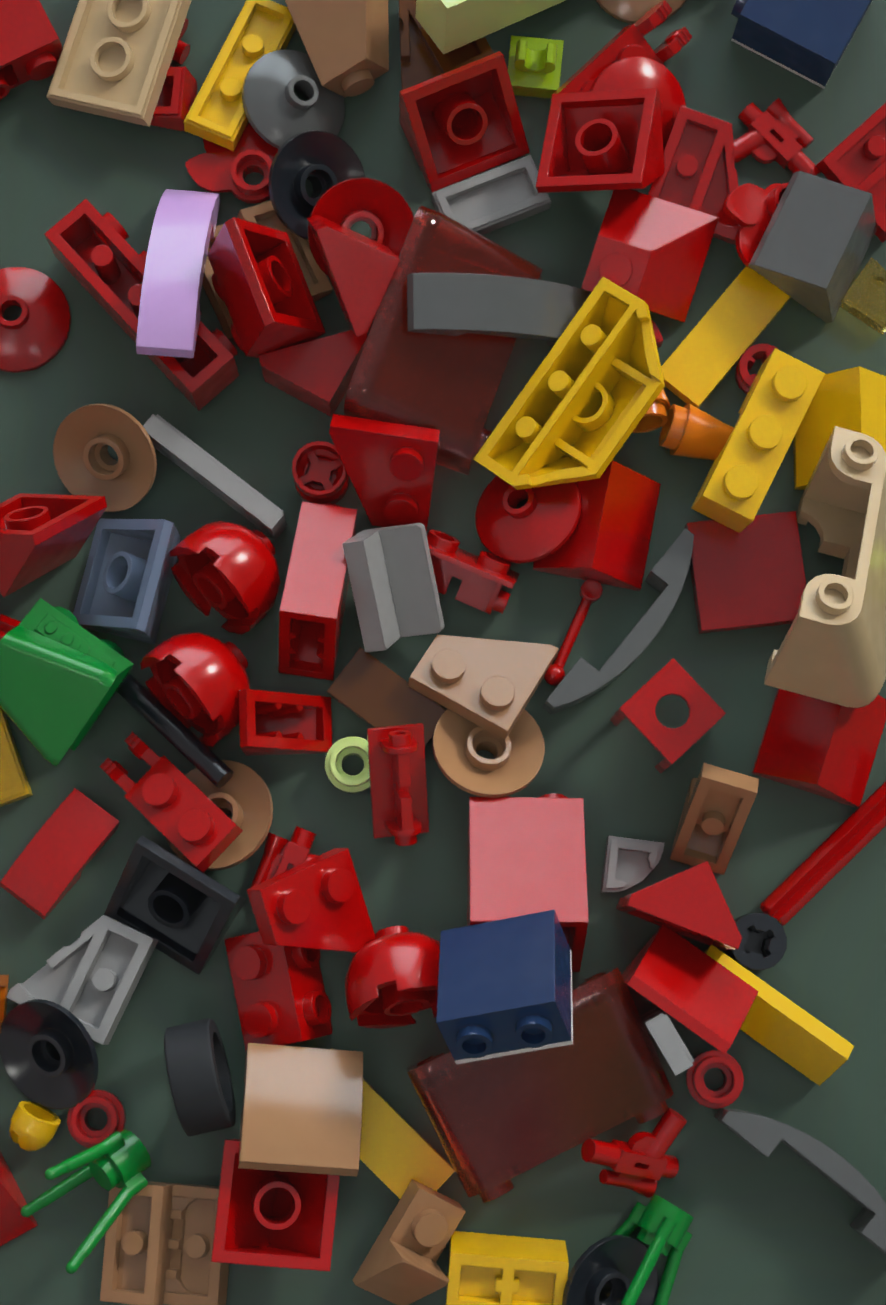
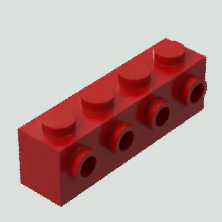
(112, 273)

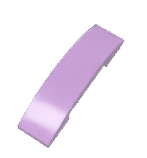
(175, 273)

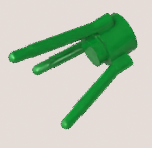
(112, 1163)
(663, 1230)

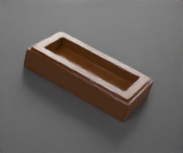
(383, 696)

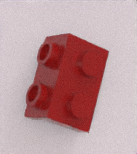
(277, 991)

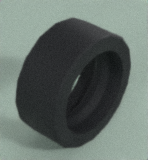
(199, 1077)

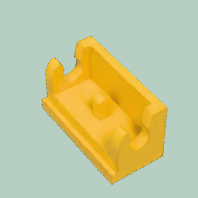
(505, 1270)

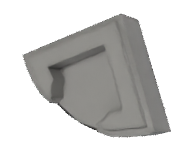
(628, 862)

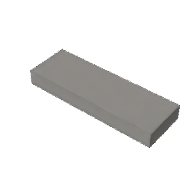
(216, 477)

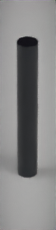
(175, 732)

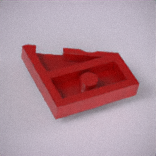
(388, 467)

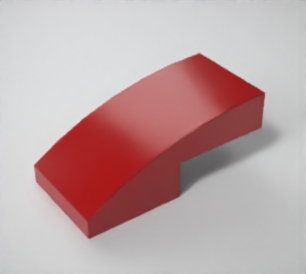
(59, 853)

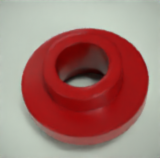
(731, 1085)
(78, 1122)

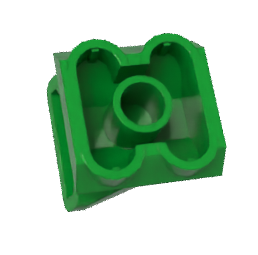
(57, 678)

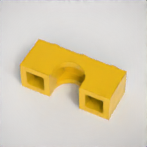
(758, 441)

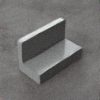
(393, 584)

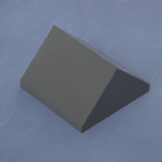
(816, 242)

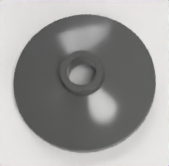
(274, 107)

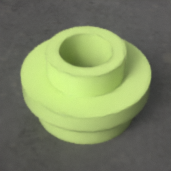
(334, 760)

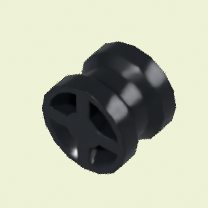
(750, 950)

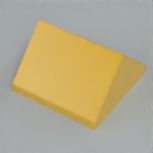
(844, 399)

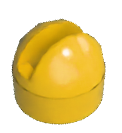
(33, 1125)

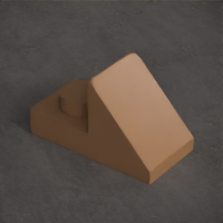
(713, 817)
(405, 1254)

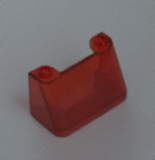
(434, 377)
(536, 1104)

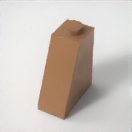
(344, 41)

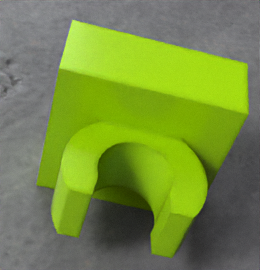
(535, 66)

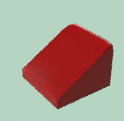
(175, 99)

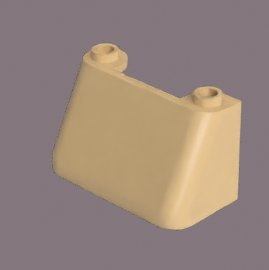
(840, 628)

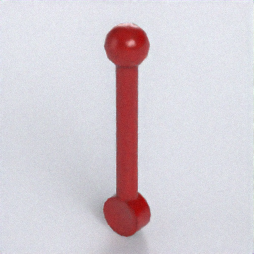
(590, 592)

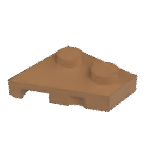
(482, 678)

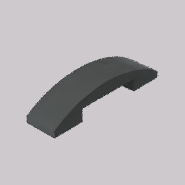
(490, 305)
(667, 579)
(765, 1134)

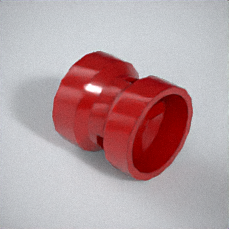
(316, 464)

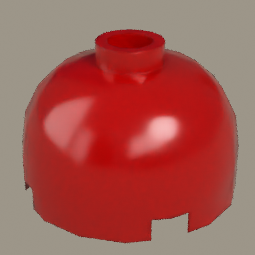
(230, 571)
(199, 682)
(393, 978)

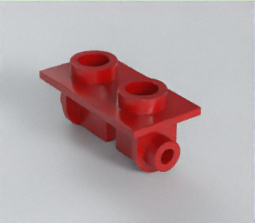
(480, 575)
(398, 782)

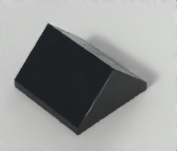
(173, 904)

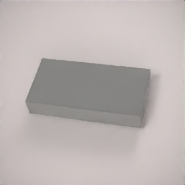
(494, 197)
(668, 1040)

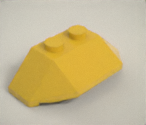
(581, 396)

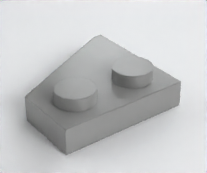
(93, 976)

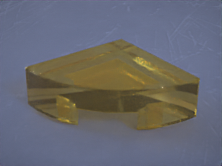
(868, 297)

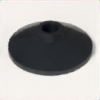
(314, 156)
(48, 1054)
(606, 1273)

